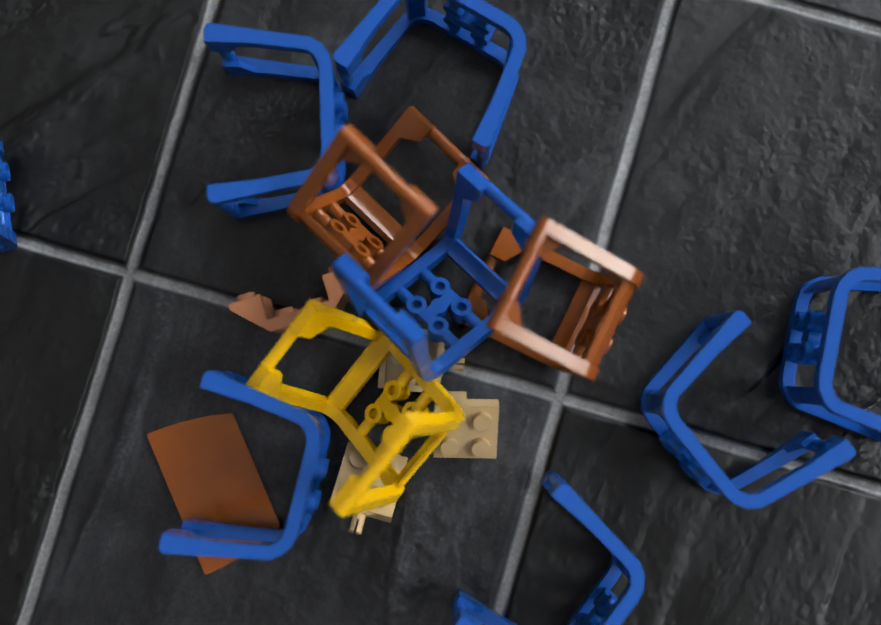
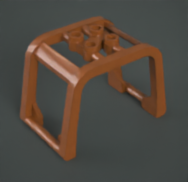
(345, 231)
(587, 321)

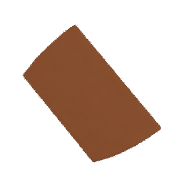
(212, 476)

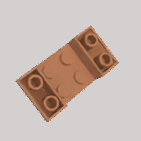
(261, 310)

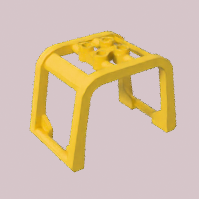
(407, 420)

